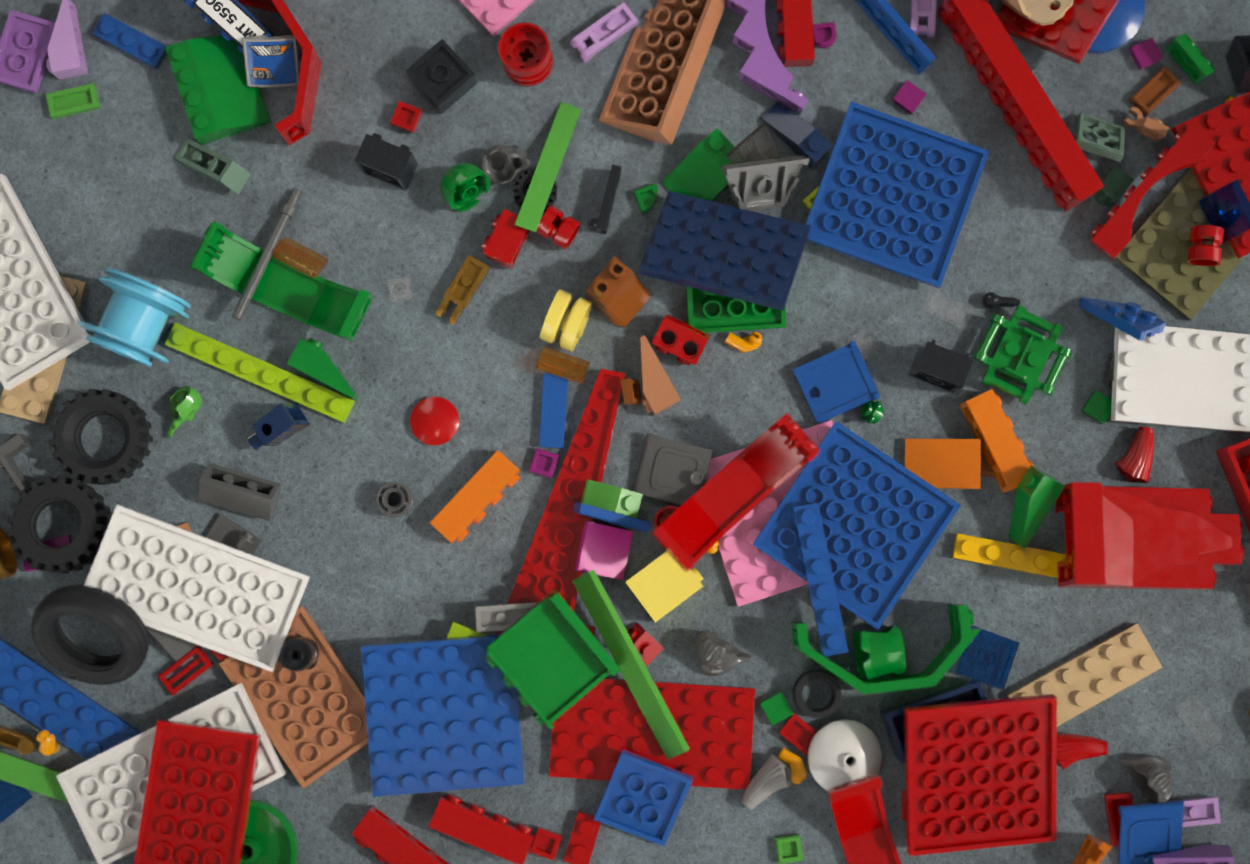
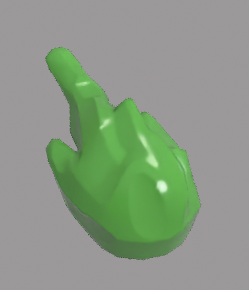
(184, 406)

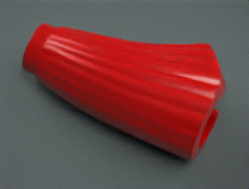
(1138, 460)
(1078, 747)

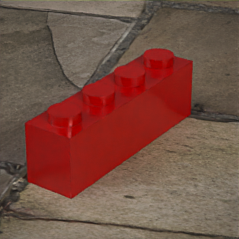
(796, 33)
(482, 829)
(392, 841)

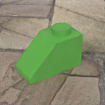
(611, 498)

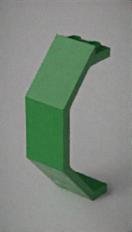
(282, 287)
(961, 636)

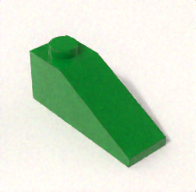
(317, 363)
(1032, 503)

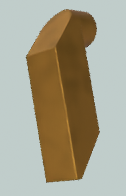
(17, 740)

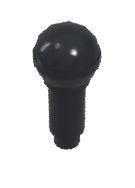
(992, 300)

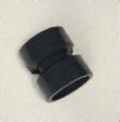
(299, 654)

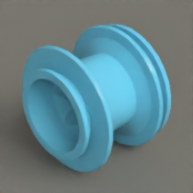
(134, 317)

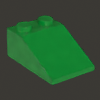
(701, 171)

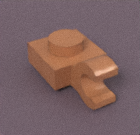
(1149, 127)

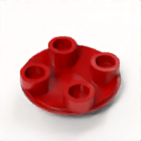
(434, 421)

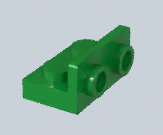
(1190, 59)

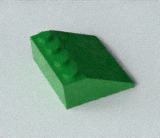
(215, 88)
(724, 314)

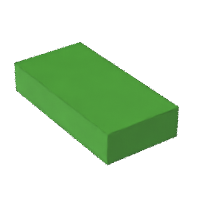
(73, 101)

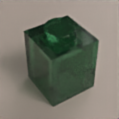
(1115, 185)

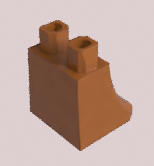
(617, 293)

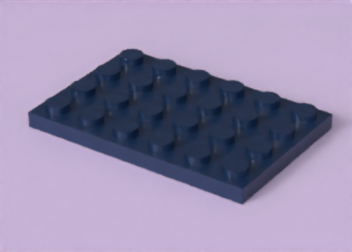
(725, 250)

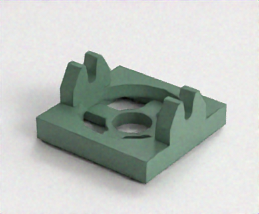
(1113, 132)

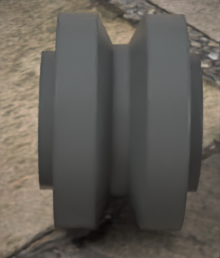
(386, 491)

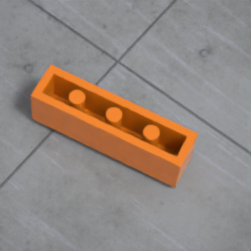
(997, 439)
(475, 497)

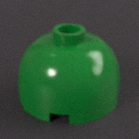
(463, 185)

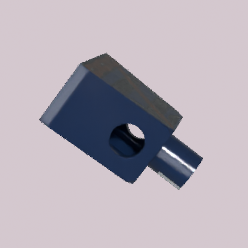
(278, 425)

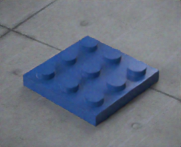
(643, 797)

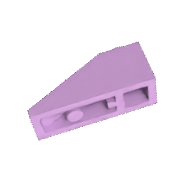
(66, 46)

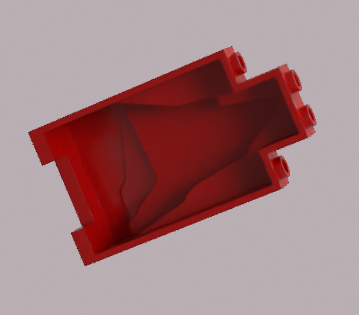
(1144, 538)

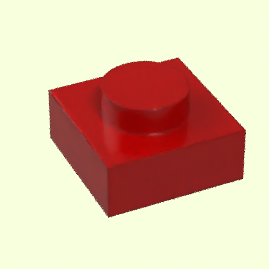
(406, 117)
(546, 843)

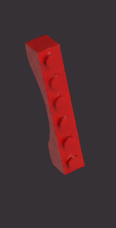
(1186, 152)

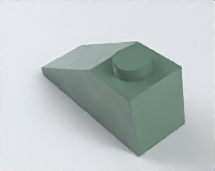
(213, 165)

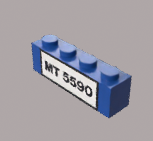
(231, 18)

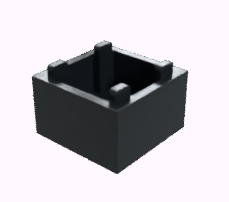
(1239, 62)
(441, 76)
(386, 161)
(941, 366)

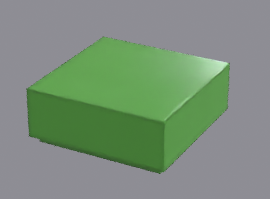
(788, 848)

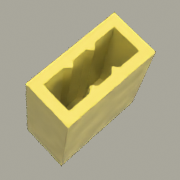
(664, 585)

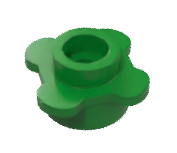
(872, 412)

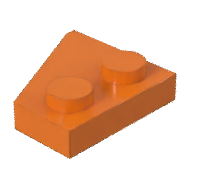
(1091, 851)

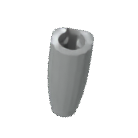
(770, 778)

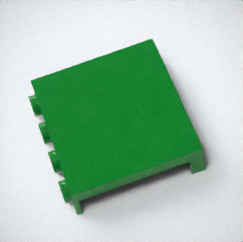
(550, 658)

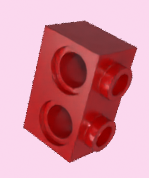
(683, 334)

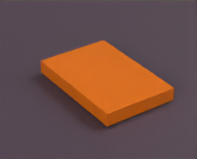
(945, 462)

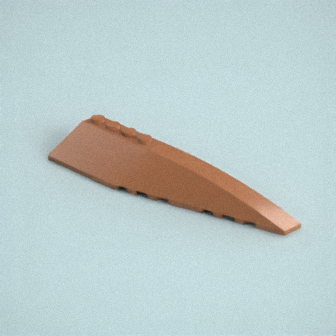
(662, 68)

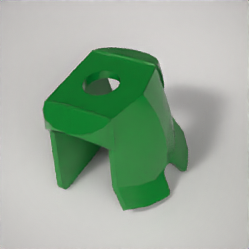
(879, 652)

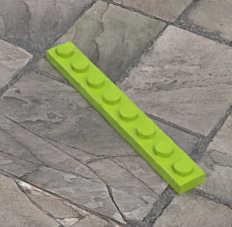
(260, 372)

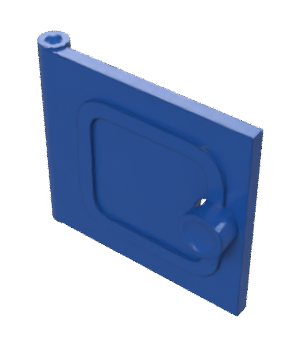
(840, 379)
(1149, 829)

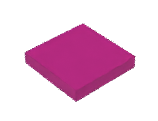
(604, 550)

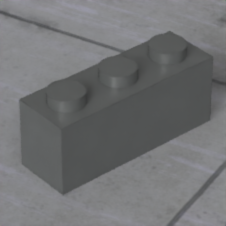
(239, 491)

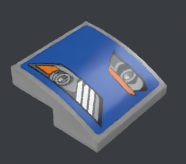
(270, 61)

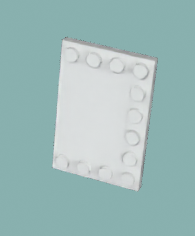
(1183, 379)

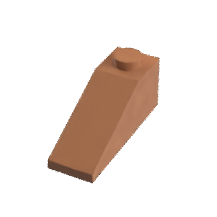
(656, 386)

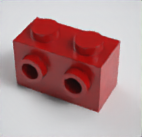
(505, 240)

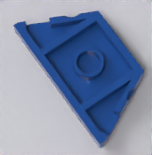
(1125, 317)

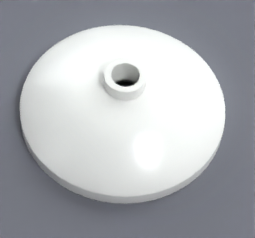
(838, 742)

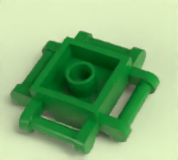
(1021, 354)

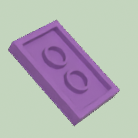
(24, 50)

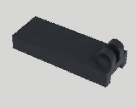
(601, 225)

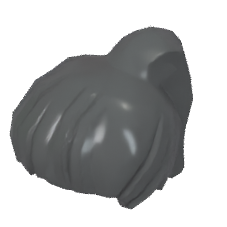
(504, 163)
(717, 654)
(1152, 776)

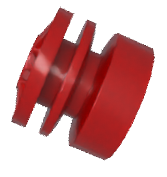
(519, 43)

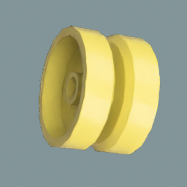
(570, 322)

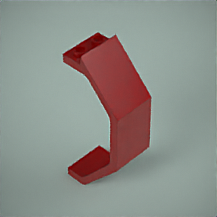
(300, 121)
(735, 491)
(863, 822)

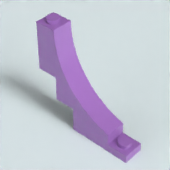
(763, 67)

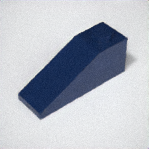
(797, 134)

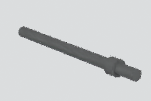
(286, 212)

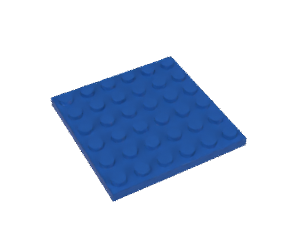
(895, 194)
(873, 519)
(439, 717)

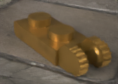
(463, 287)

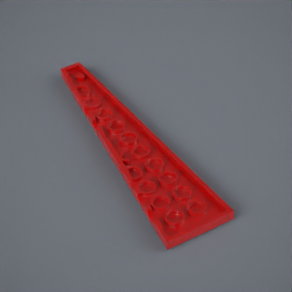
(558, 537)

